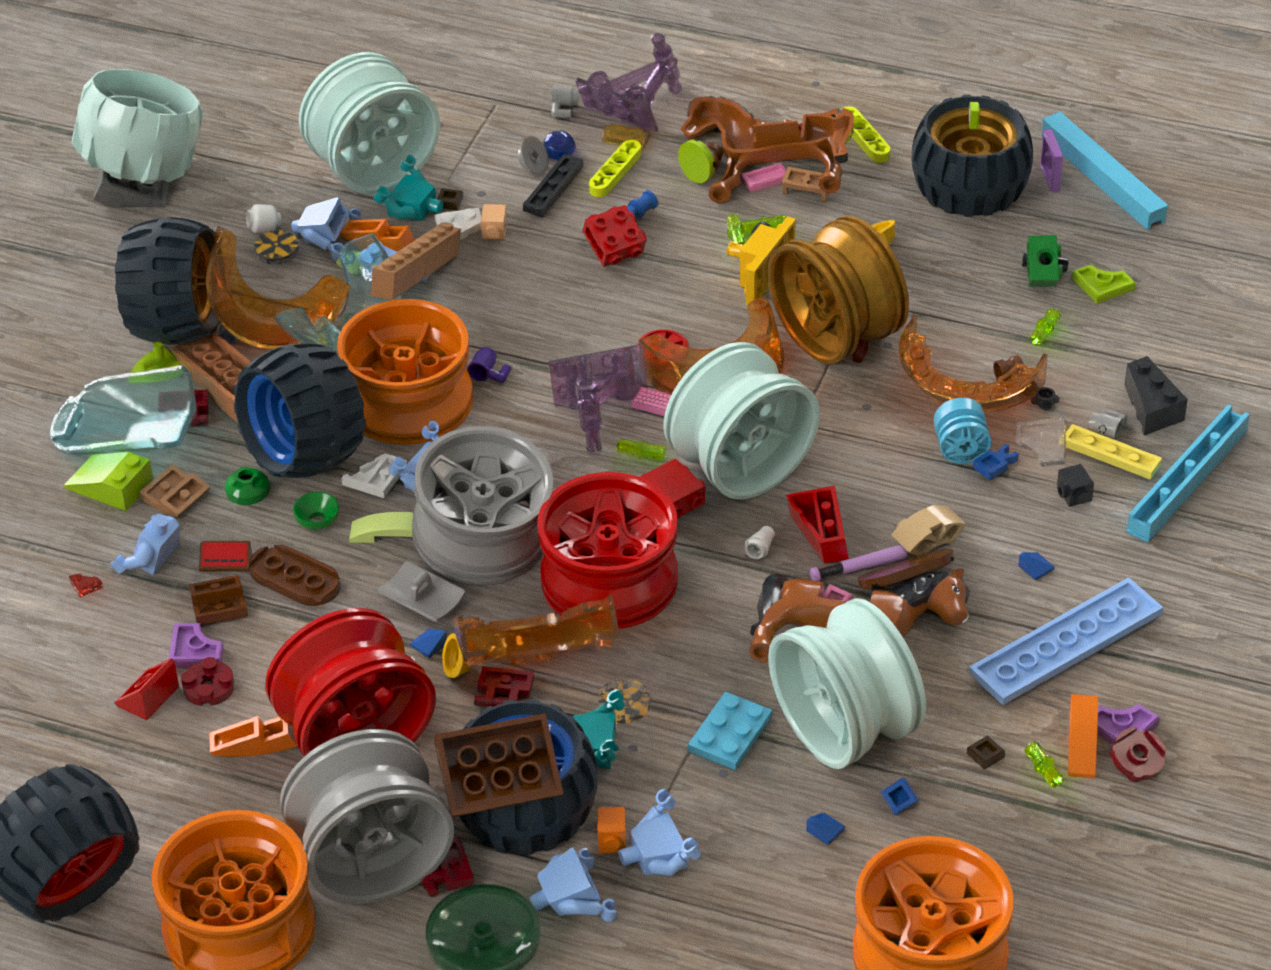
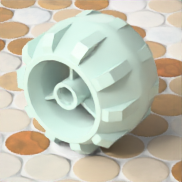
(137, 125)

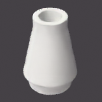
(759, 543)

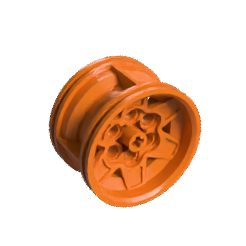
(222, 889)

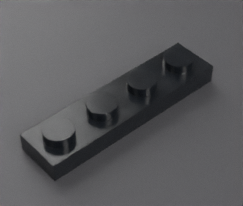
(553, 185)

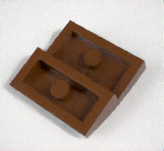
(218, 600)

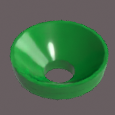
(247, 491)
(314, 505)

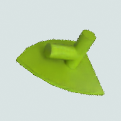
(156, 359)

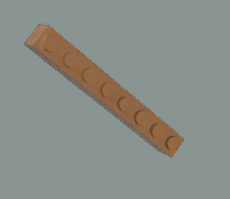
(415, 261)

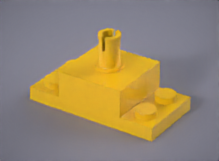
(756, 254)

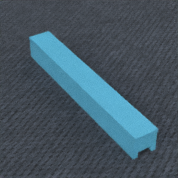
(1106, 171)
(1187, 474)

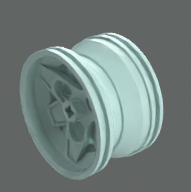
(374, 115)
(741, 420)
(847, 683)

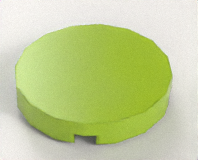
(696, 161)

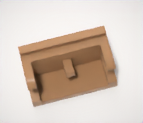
(803, 180)

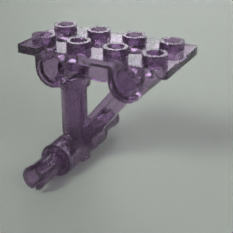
(635, 102)
(592, 378)

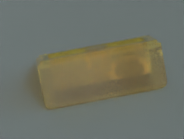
(618, 134)

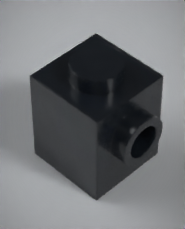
(1075, 485)

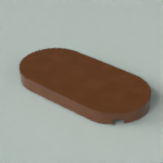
(906, 568)
(295, 575)

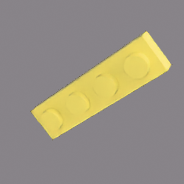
(1112, 452)

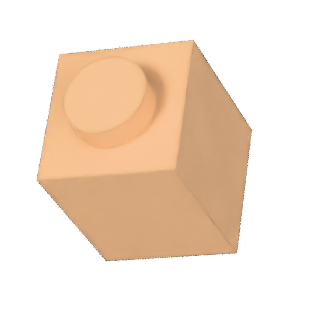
(493, 221)

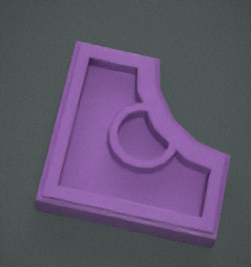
(192, 646)
(1114, 721)

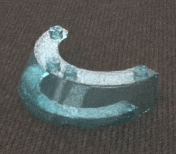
(358, 261)

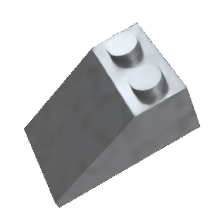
(129, 193)

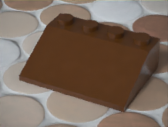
(498, 765)

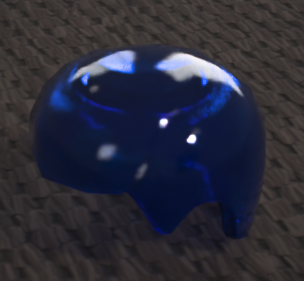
(559, 143)

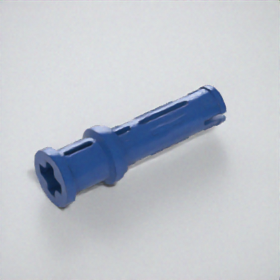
(643, 204)

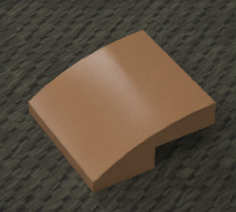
(173, 491)

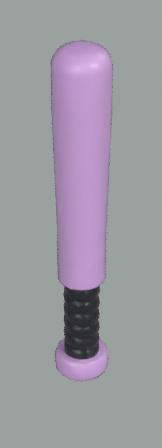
(866, 561)

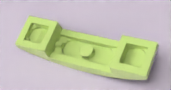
(381, 524)

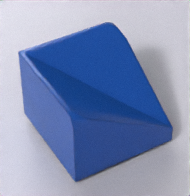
(900, 795)

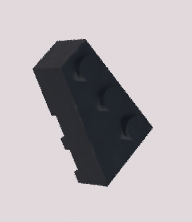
(1153, 396)

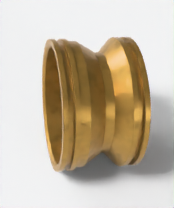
(838, 289)

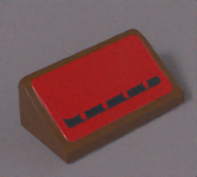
(225, 556)

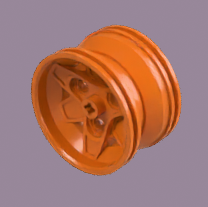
(408, 368)
(941, 899)

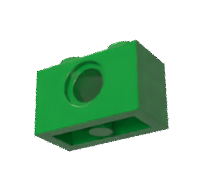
(1038, 273)

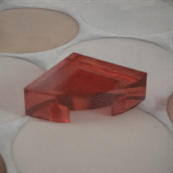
(860, 351)
(84, 584)

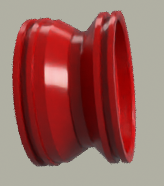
(609, 539)
(348, 677)

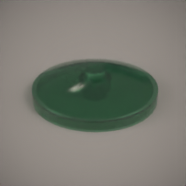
(483, 929)

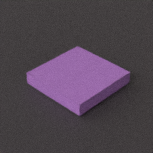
(1051, 160)

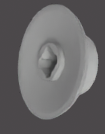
(533, 155)

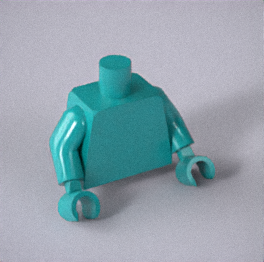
(411, 196)
(601, 728)

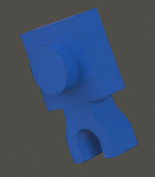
(994, 464)

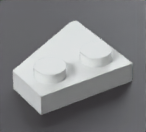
(468, 220)
(373, 477)

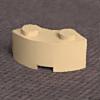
(928, 529)

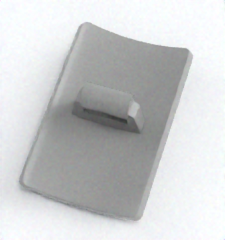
(423, 592)

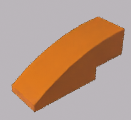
(390, 236)
(1082, 736)
(252, 738)

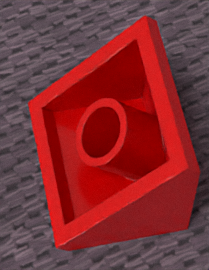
(150, 690)

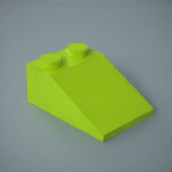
(112, 478)

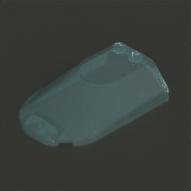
(127, 413)

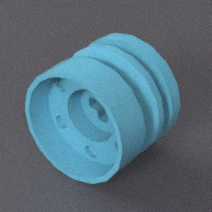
(962, 430)

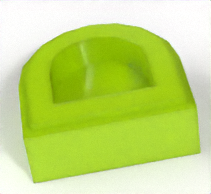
(974, 112)

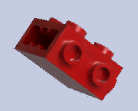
(614, 235)
(679, 484)

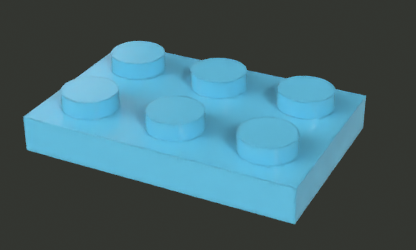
(730, 730)

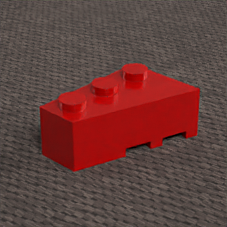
(820, 521)

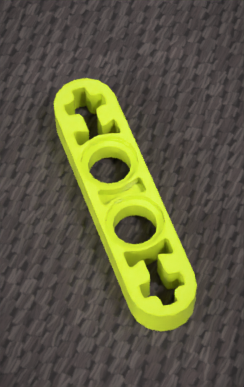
(876, 150)
(619, 169)

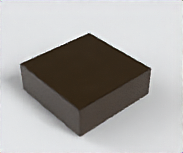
(450, 198)
(986, 752)

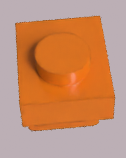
(611, 829)

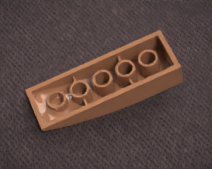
(213, 367)

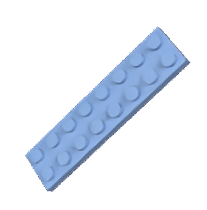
(1065, 641)

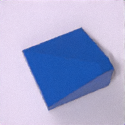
(1034, 564)
(430, 642)
(824, 827)

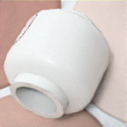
(263, 218)

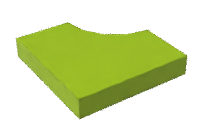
(1102, 284)

